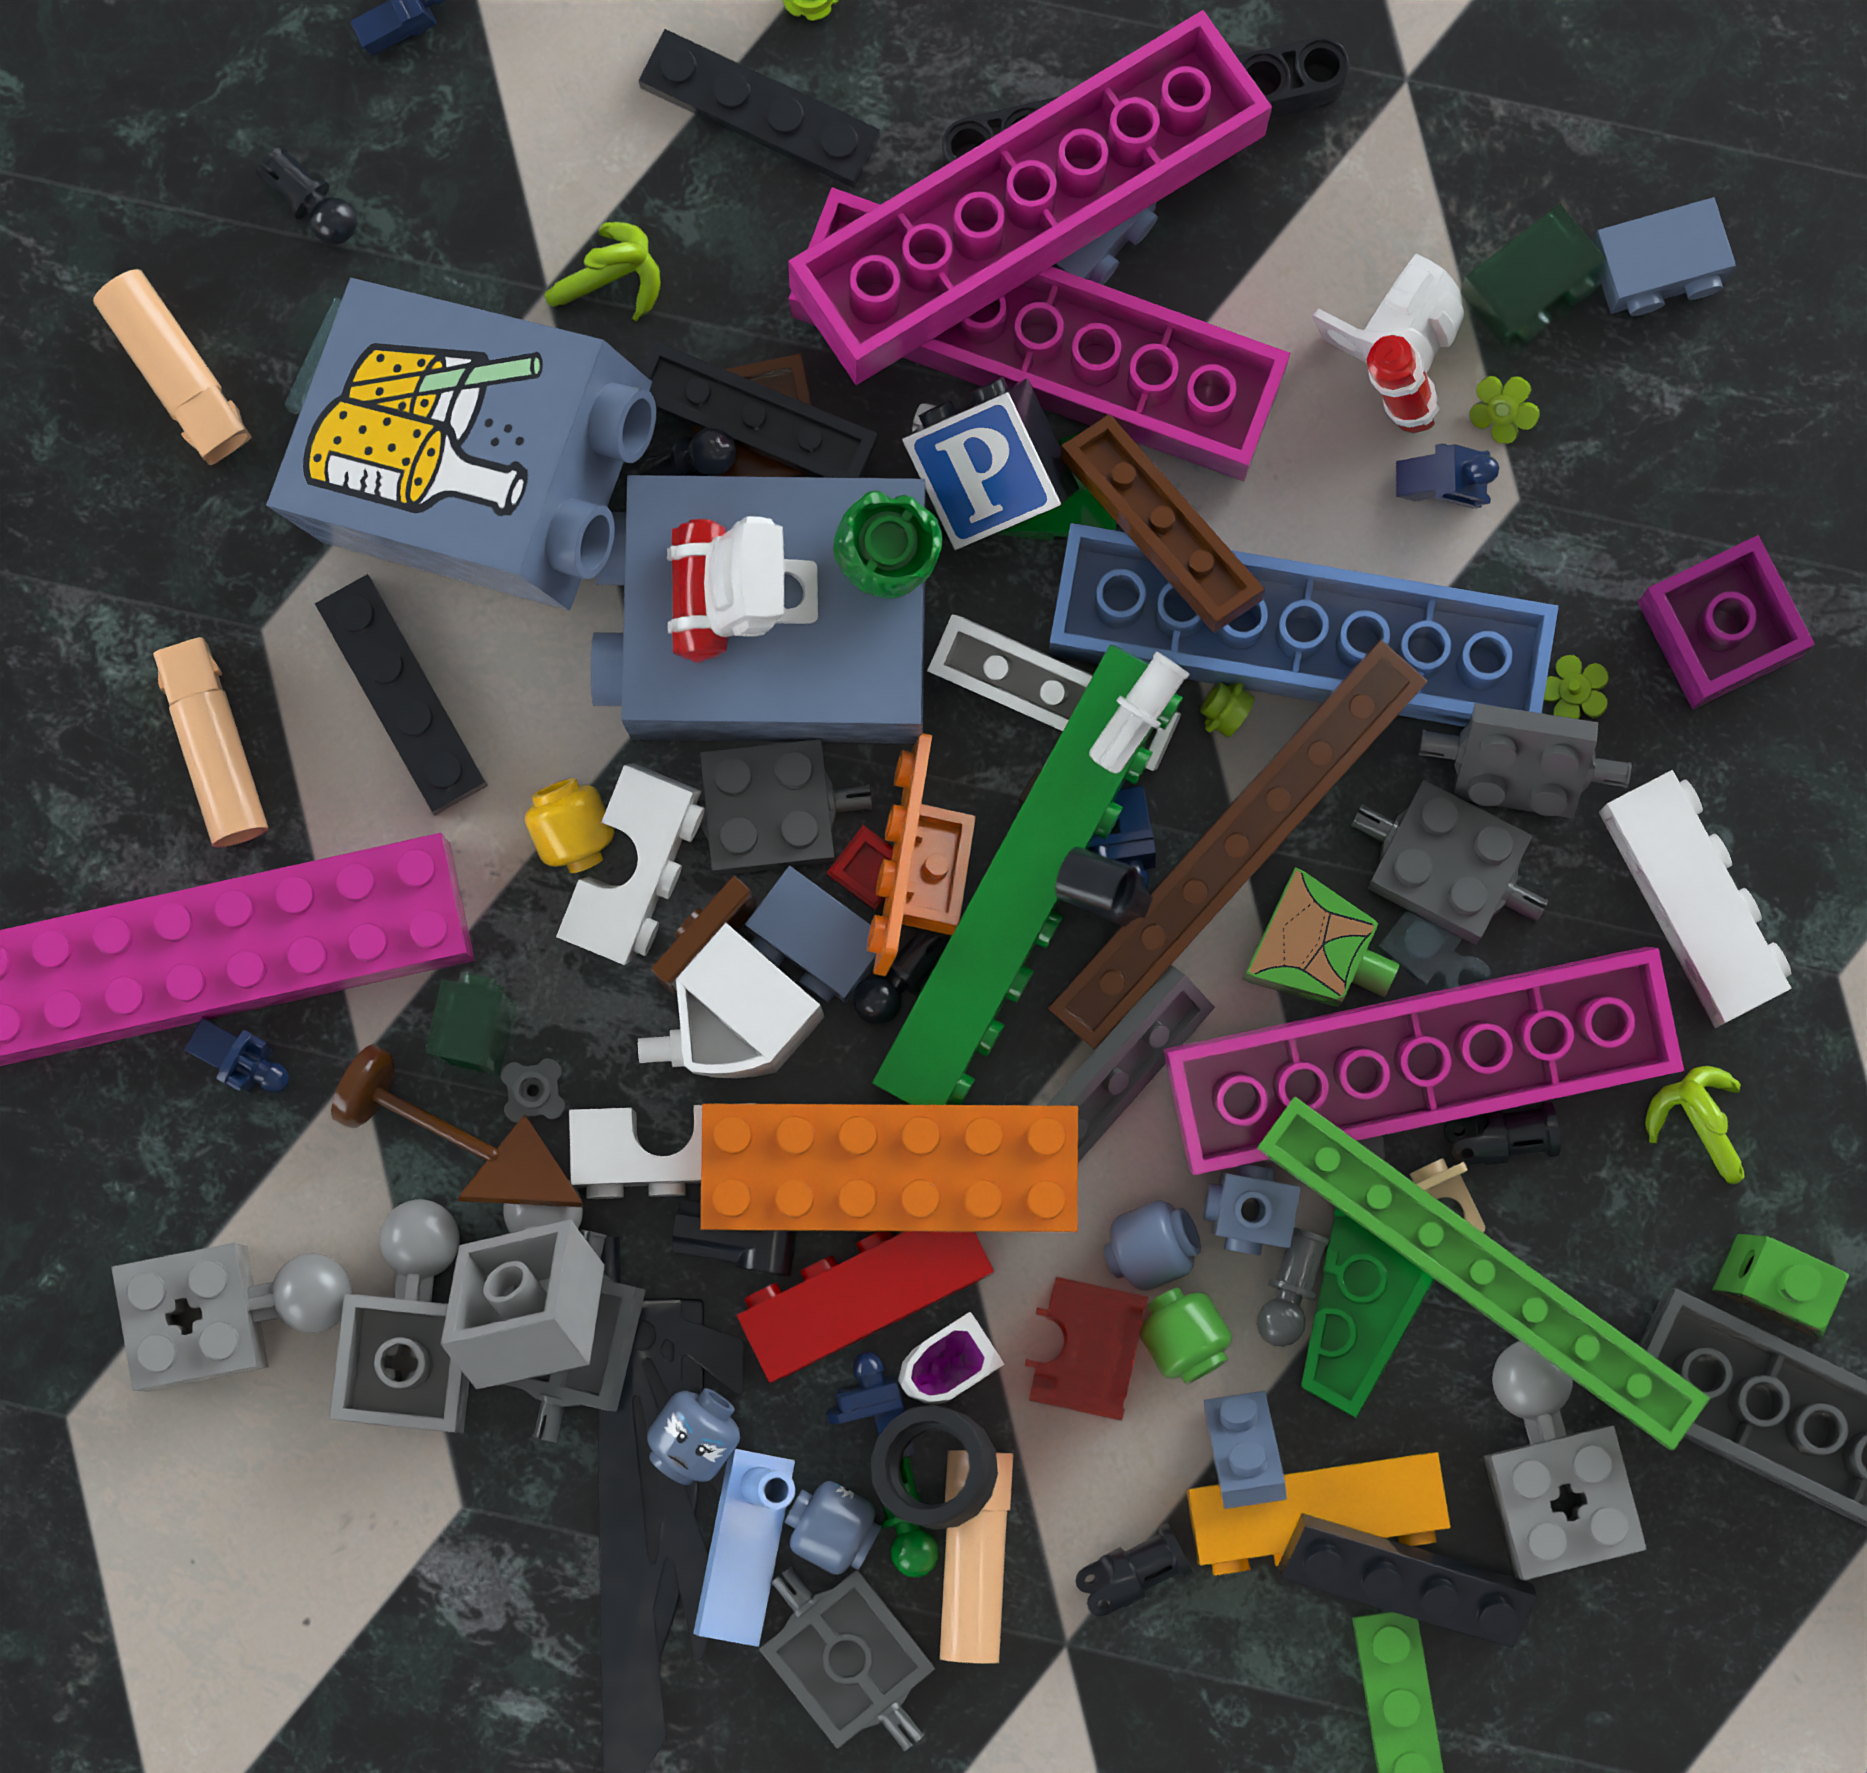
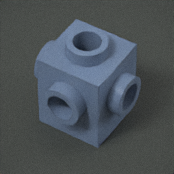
(1275, 1213)

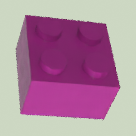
(1725, 622)

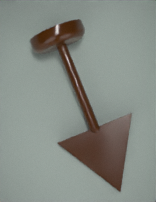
(513, 1173)

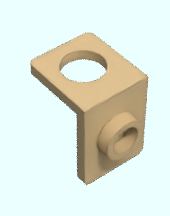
(1448, 1183)

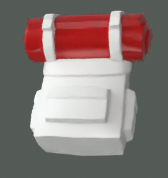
(1402, 339)
(732, 585)

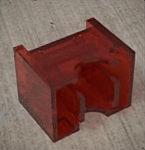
(1097, 1351)

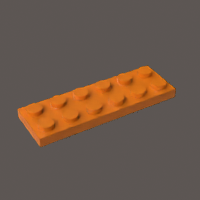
(889, 1168)

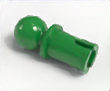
(914, 1549)

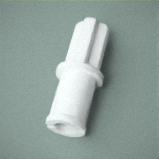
(1137, 713)

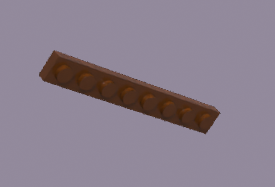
(1238, 843)

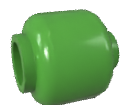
(1185, 1335)

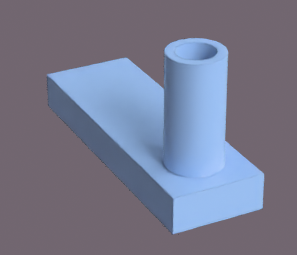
(744, 1547)

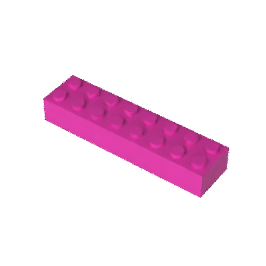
(1029, 197)
(1107, 353)
(230, 947)
(1429, 1056)

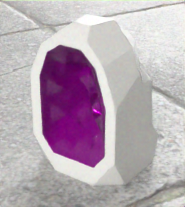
(949, 1362)

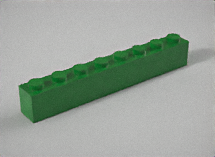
(1016, 900)

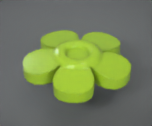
(1504, 408)
(1577, 688)

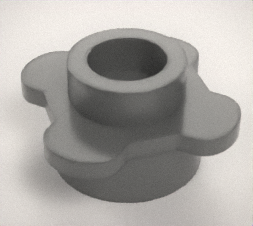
(545, 1103)

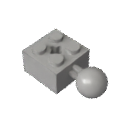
(418, 1243)
(524, 1298)
(230, 1334)
(1530, 1476)

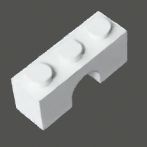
(656, 817)
(609, 1156)

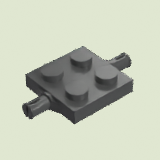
(1525, 760)
(772, 807)
(1449, 862)
(602, 1380)
(847, 1659)

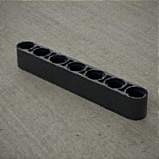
(1281, 64)

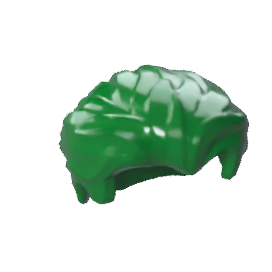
(887, 544)

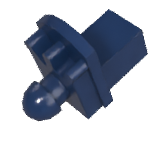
(393, 23)
(1450, 475)
(1135, 839)
(240, 1059)
(870, 1397)

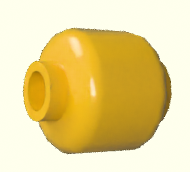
(568, 825)

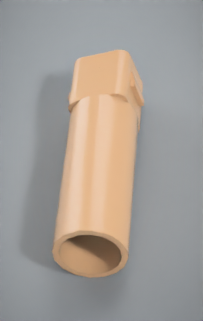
(171, 365)
(210, 743)
(975, 1568)

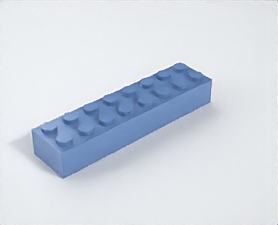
(1307, 629)

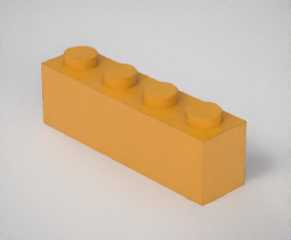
(1376, 1497)

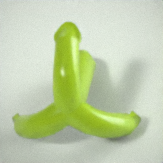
(610, 264)
(1703, 1113)

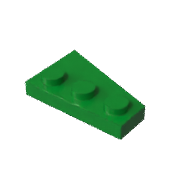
(1360, 1315)

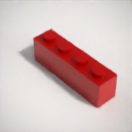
(858, 1296)

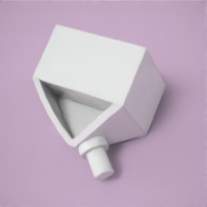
(734, 1014)

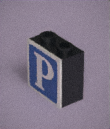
(989, 461)

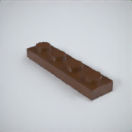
(1162, 523)

